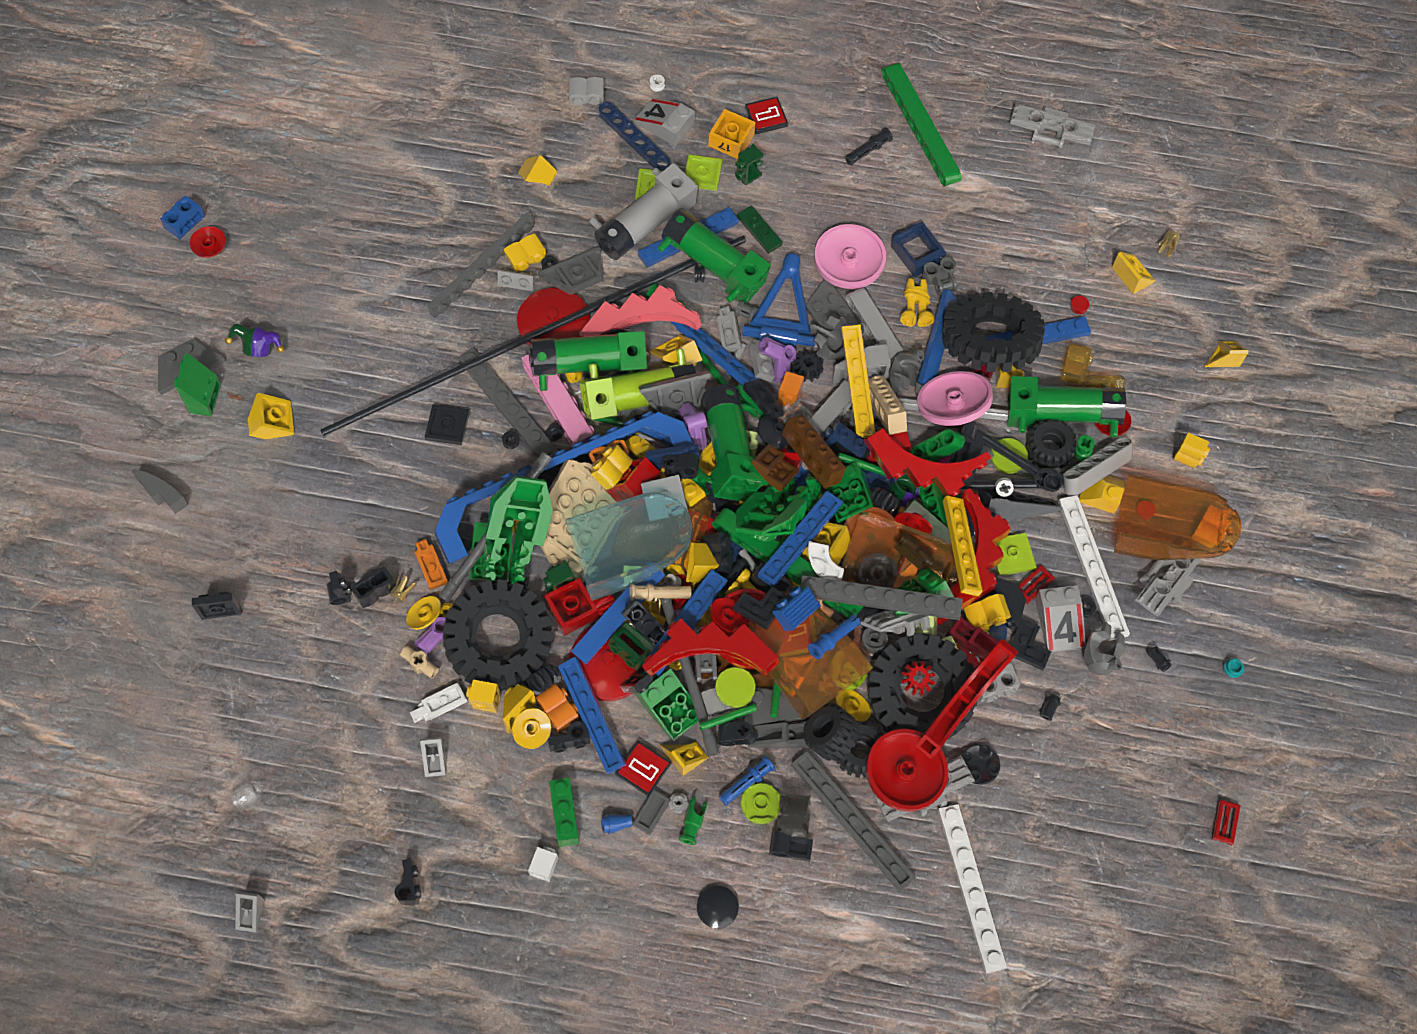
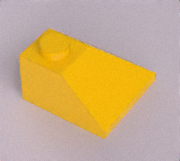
(668, 349)
(270, 417)
(1104, 494)
(516, 701)

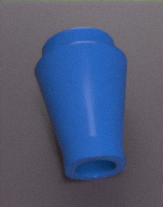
(614, 822)

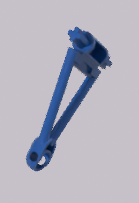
(779, 330)

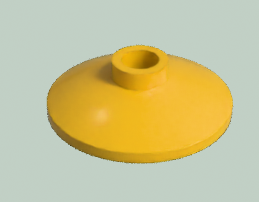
(423, 612)
(854, 704)
(539, 732)

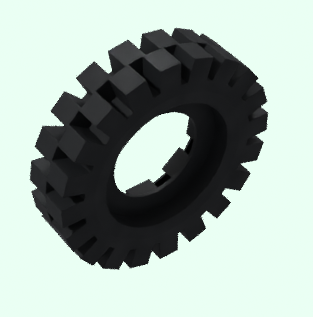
(1021, 319)
(506, 600)
(886, 679)

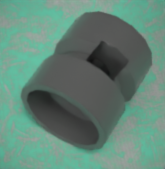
(873, 643)

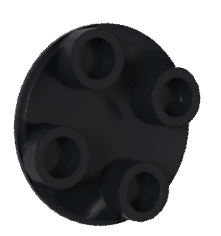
(982, 763)
(717, 907)

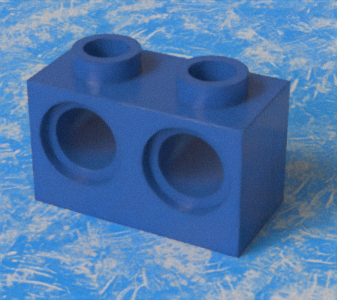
(182, 217)

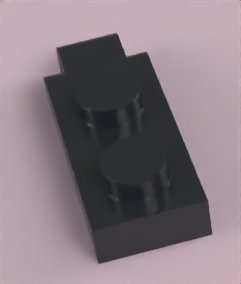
(763, 399)

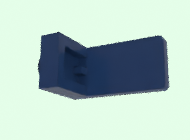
(846, 438)

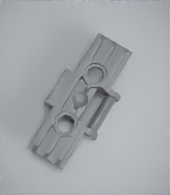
(1052, 120)
(1173, 584)
(890, 622)
(957, 777)

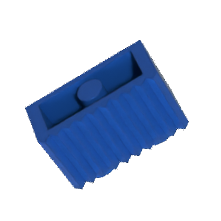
(795, 608)

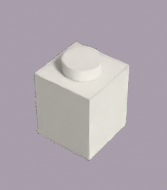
(543, 863)

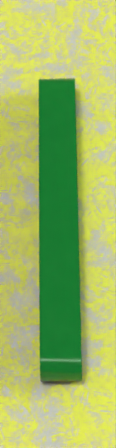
(921, 124)
(764, 550)

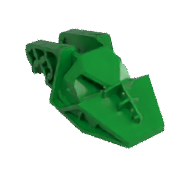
(520, 500)
(768, 515)

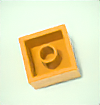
(731, 133)

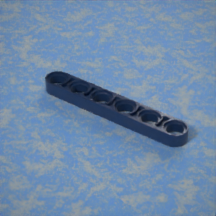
(635, 136)

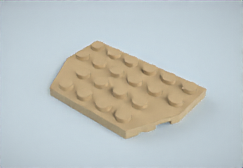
(571, 494)

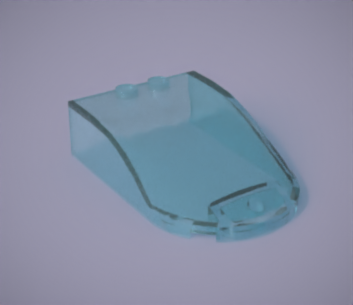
(629, 541)

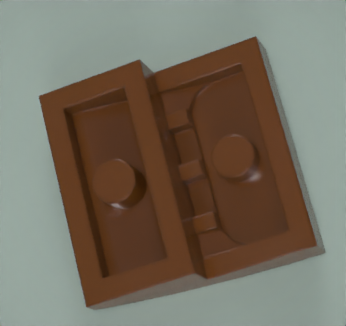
(774, 468)

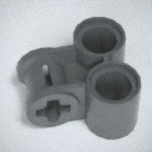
(941, 277)

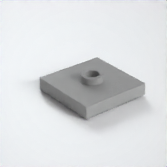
(669, 486)

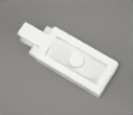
(439, 703)

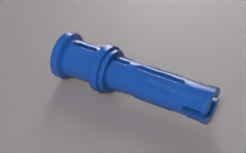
(828, 640)
(726, 797)

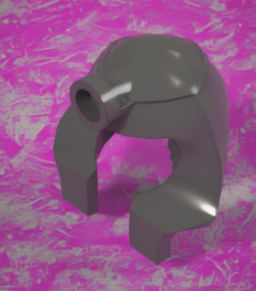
(830, 342)
(904, 371)
(1106, 662)

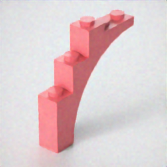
(636, 310)

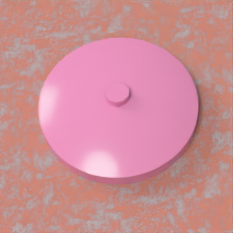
(850, 256)
(955, 398)

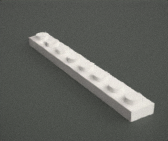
(1093, 566)
(972, 889)

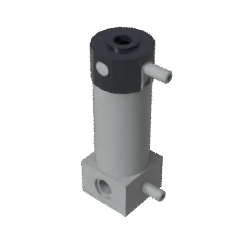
(671, 192)

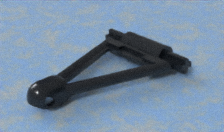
(972, 448)

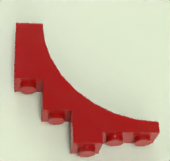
(895, 459)
(987, 532)
(711, 640)
(965, 698)

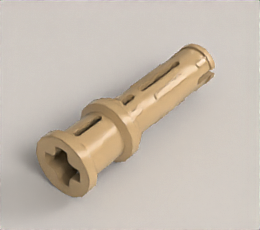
(667, 592)

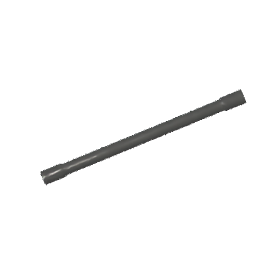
(453, 585)
(708, 737)

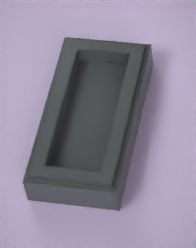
(651, 812)

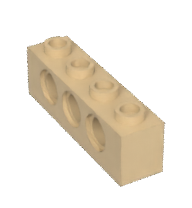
(887, 405)

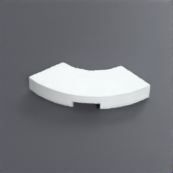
(822, 563)

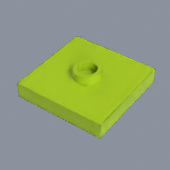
(1017, 555)

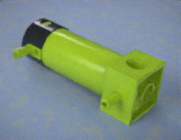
(622, 391)

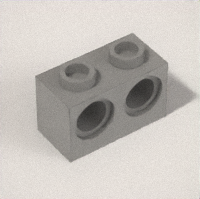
(999, 688)

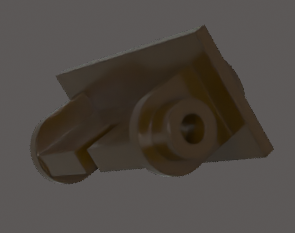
(914, 552)

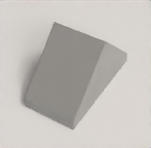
(433, 756)
(248, 911)

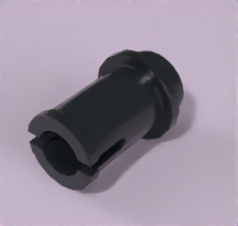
(737, 569)
(1160, 660)
(1050, 707)

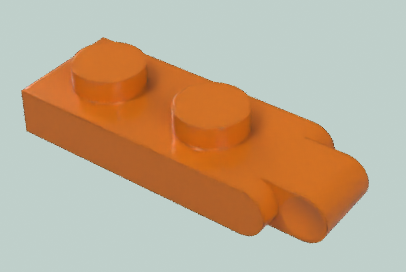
(430, 565)

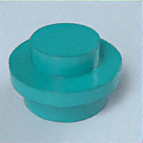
(1233, 668)

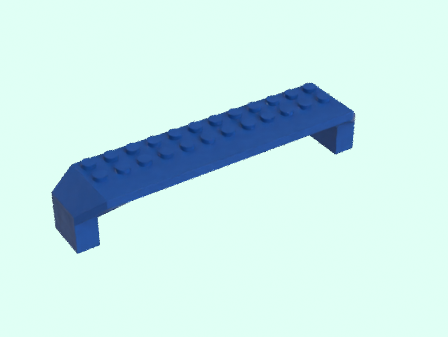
(657, 425)

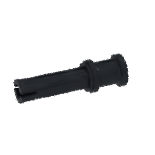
(874, 143)

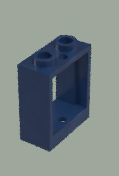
(914, 231)

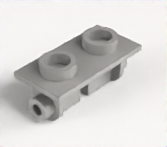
(516, 280)

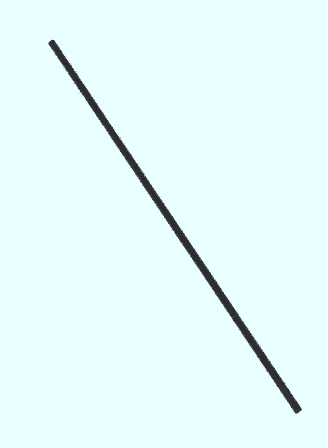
(512, 345)

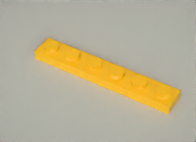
(858, 380)
(638, 448)
(962, 546)

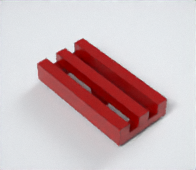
(1045, 574)
(1223, 839)

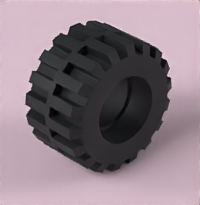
(1057, 433)
(831, 732)
(857, 765)

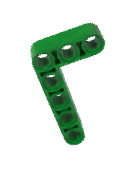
(934, 450)

